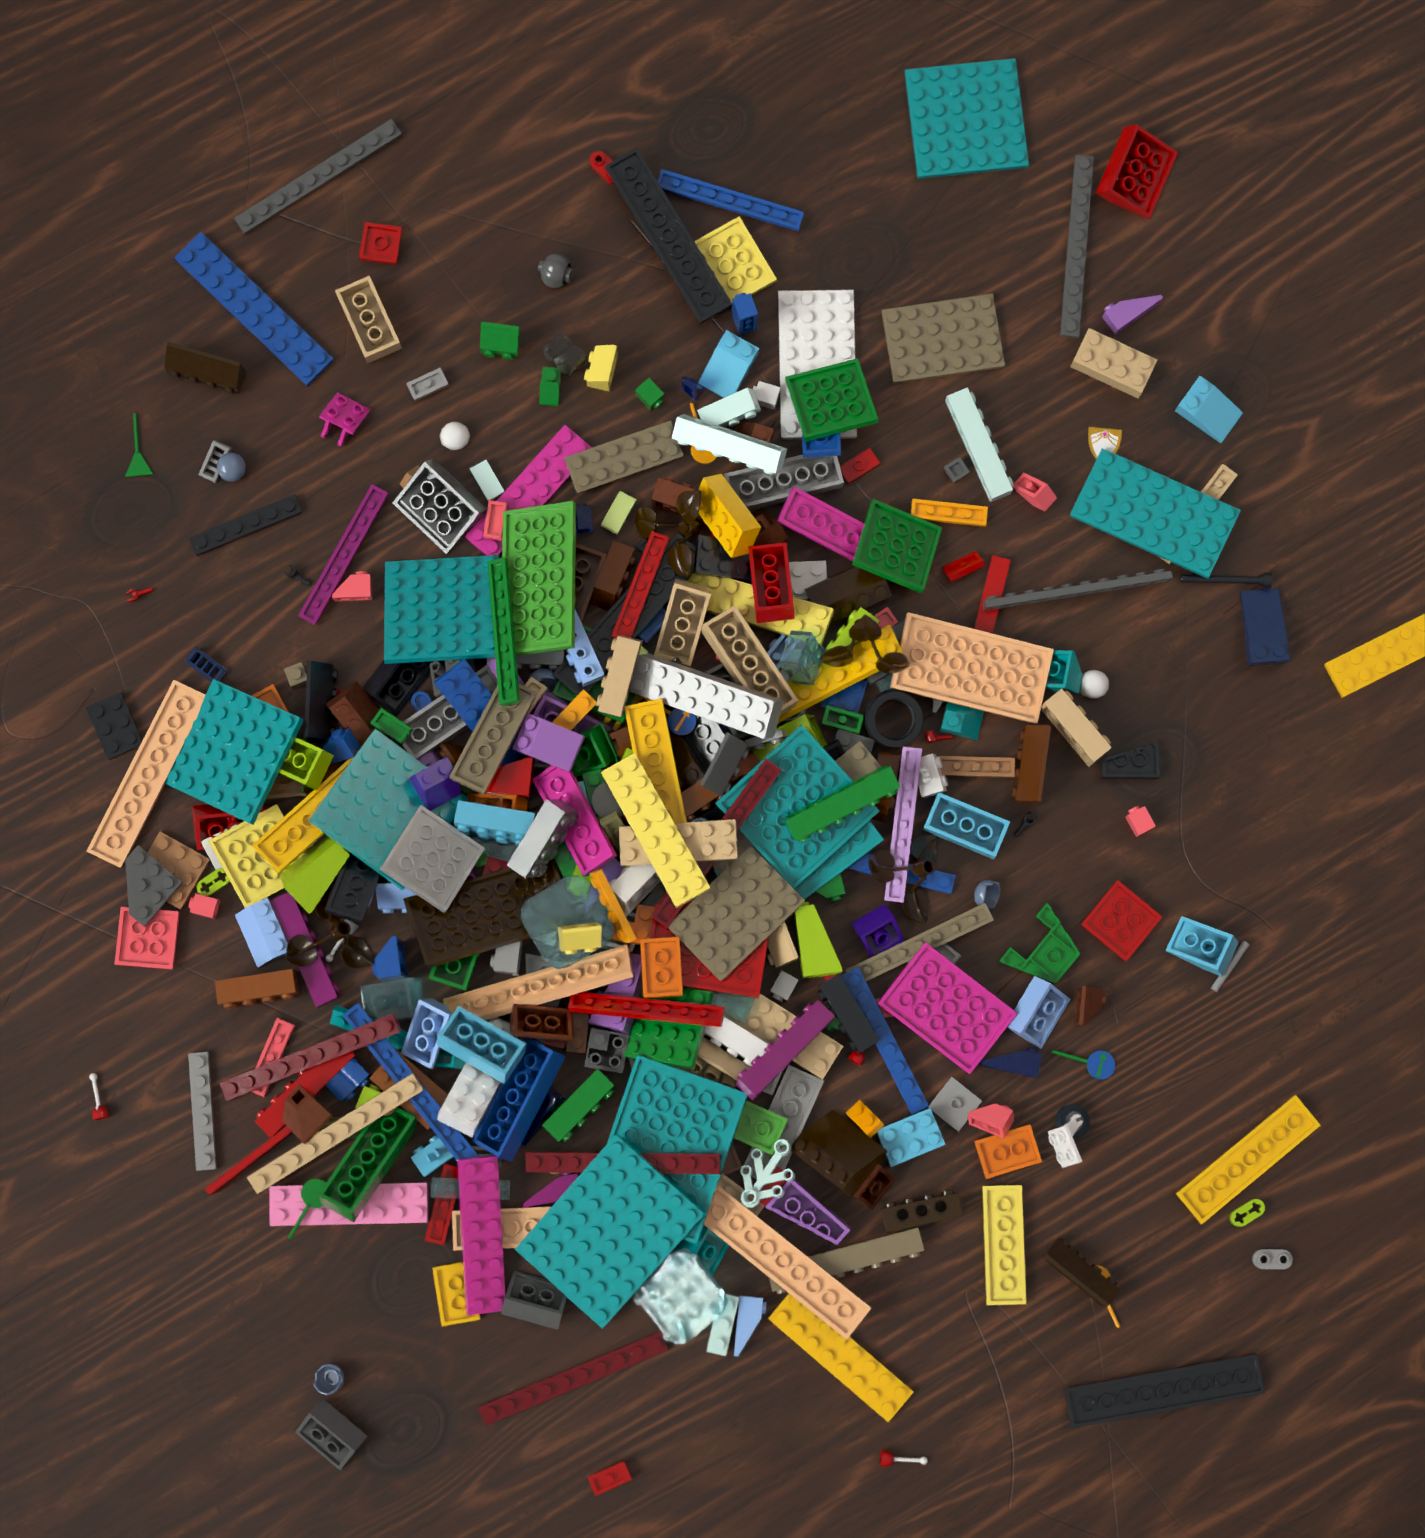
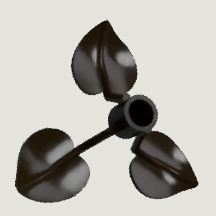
(688, 506)
(862, 631)
(925, 851)
(354, 954)

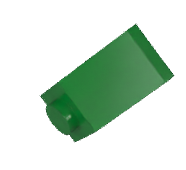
(832, 890)

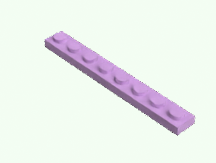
(903, 821)

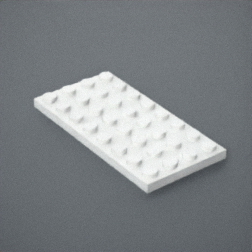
(813, 334)

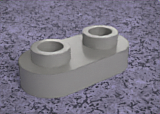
(1272, 1259)

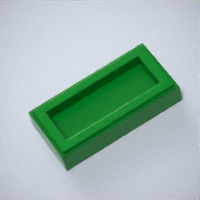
(391, 726)

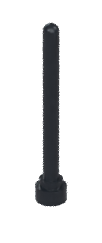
(1263, 580)

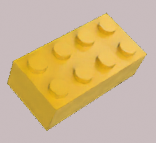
(727, 516)

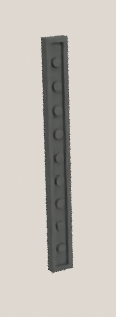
(318, 177)
(1076, 246)
(1084, 588)

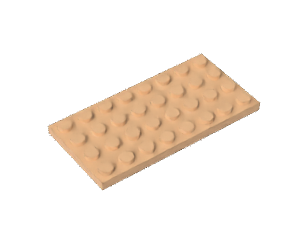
(973, 668)

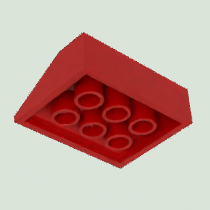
(1137, 171)

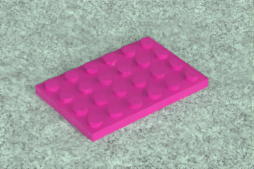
(947, 1008)

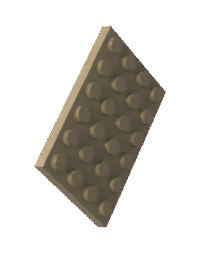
(943, 338)
(736, 914)

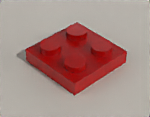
(380, 243)

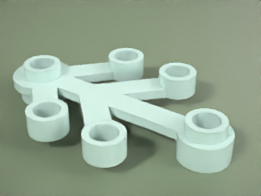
(765, 1176)

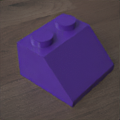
(435, 785)
(878, 931)

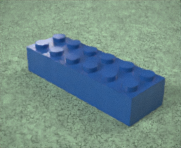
(518, 1101)

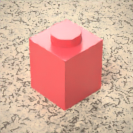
(1140, 820)
(204, 906)

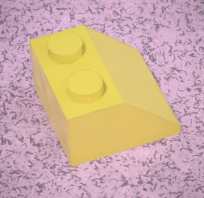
(602, 367)
(580, 936)

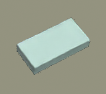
(487, 480)

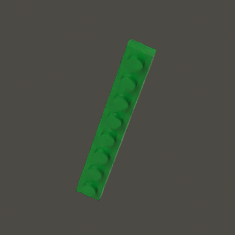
(503, 632)

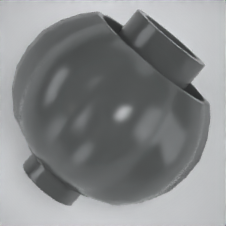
(556, 270)

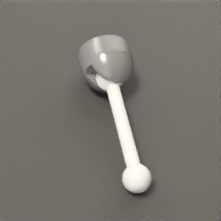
(354, 926)

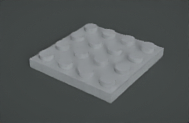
(432, 858)

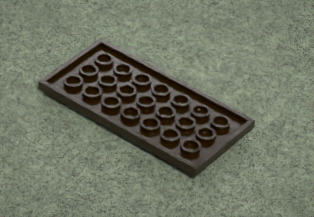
(479, 917)

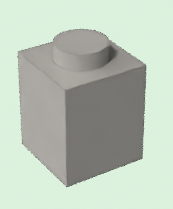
(783, 986)

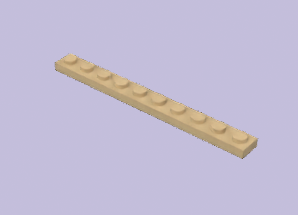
(335, 1133)

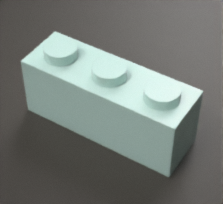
(731, 409)
(722, 1327)

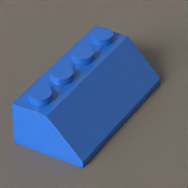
(391, 961)

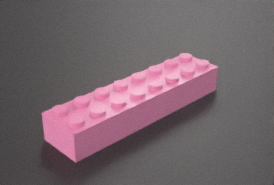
(387, 1205)

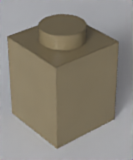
(296, 675)

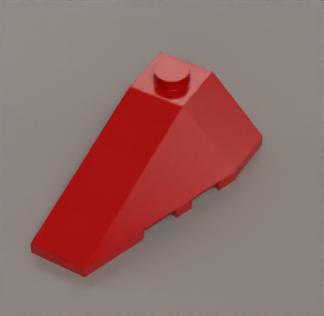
(210, 821)

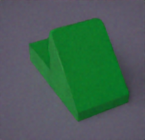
(550, 386)

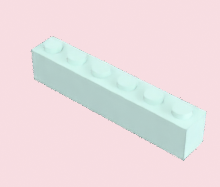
(729, 443)
(979, 445)

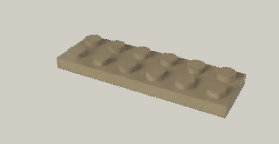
(623, 457)
(491, 741)

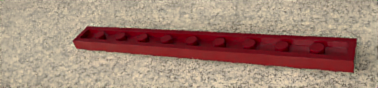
(738, 811)
(310, 1057)
(665, 1162)
(572, 1378)

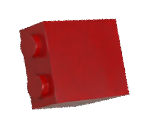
(514, 779)

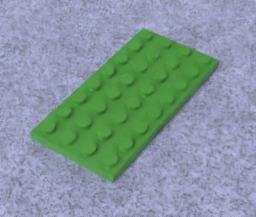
(542, 575)

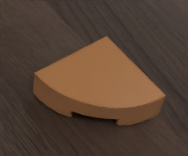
(408, 476)

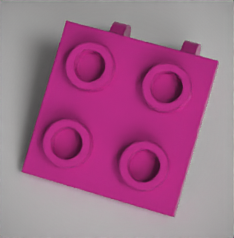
(345, 414)

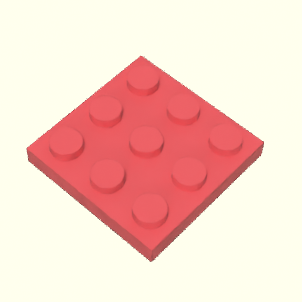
(149, 945)

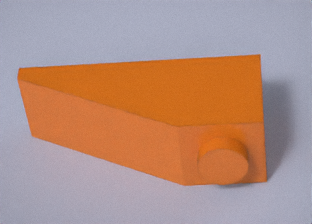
(505, 801)

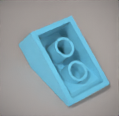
(728, 365)
(1209, 409)
(1202, 946)

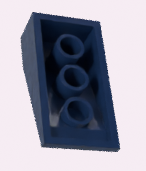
(1264, 627)

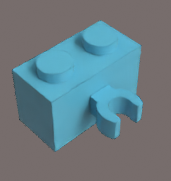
(431, 1157)

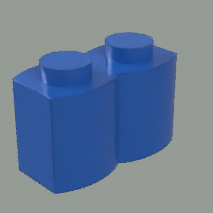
(348, 1080)

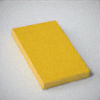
(451, 1294)

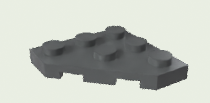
(147, 885)

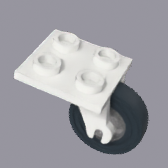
(1071, 1123)

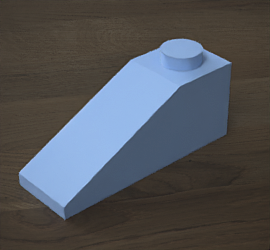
(748, 1317)

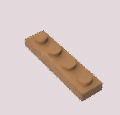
(978, 766)

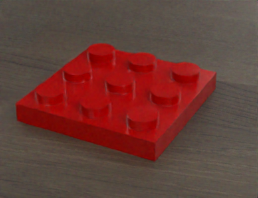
(1121, 920)

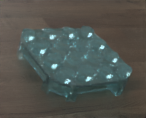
(563, 904)
(681, 1297)

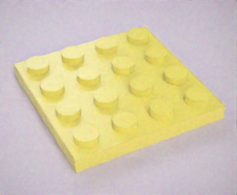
(735, 259)
(245, 868)

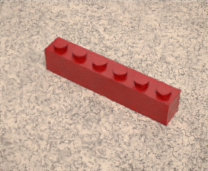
(311, 1079)

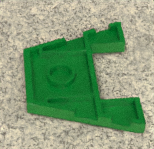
(1051, 956)

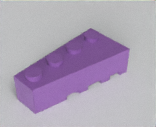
(628, 988)
(809, 1212)

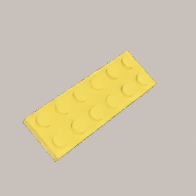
(1004, 1245)

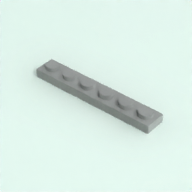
(202, 1111)

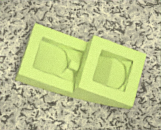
(618, 512)

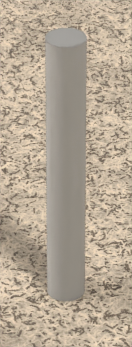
(1235, 958)

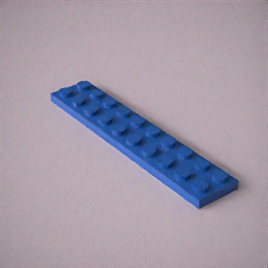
(254, 309)

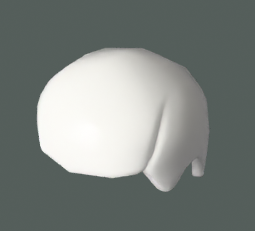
(454, 436)
(1094, 684)

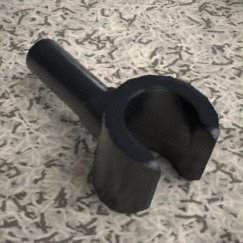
(295, 574)
(1026, 822)

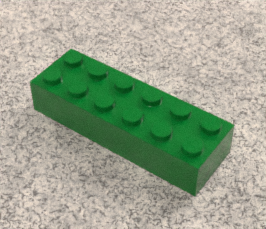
(841, 802)
(367, 1163)

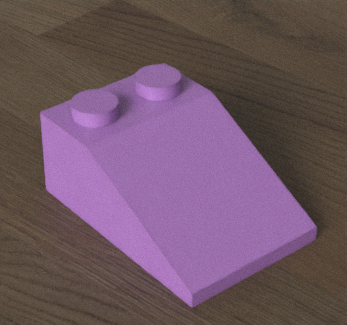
(548, 742)

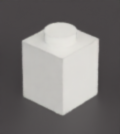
(766, 394)

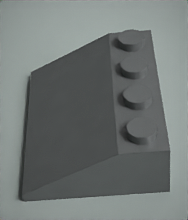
(439, 505)

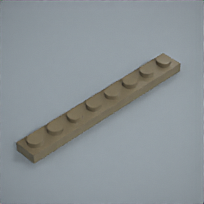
(934, 937)

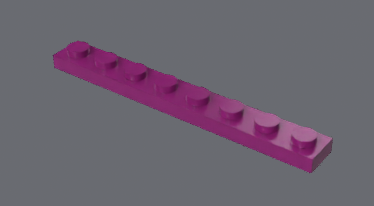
(343, 555)

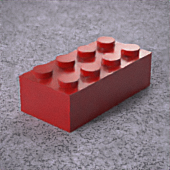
(771, 582)

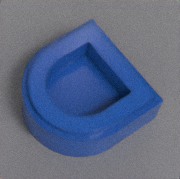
(420, 700)

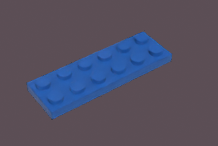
(469, 698)

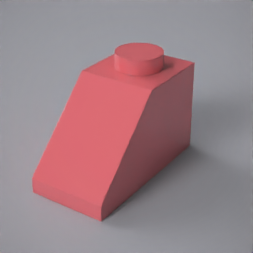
(1035, 491)
(355, 588)
(992, 1119)

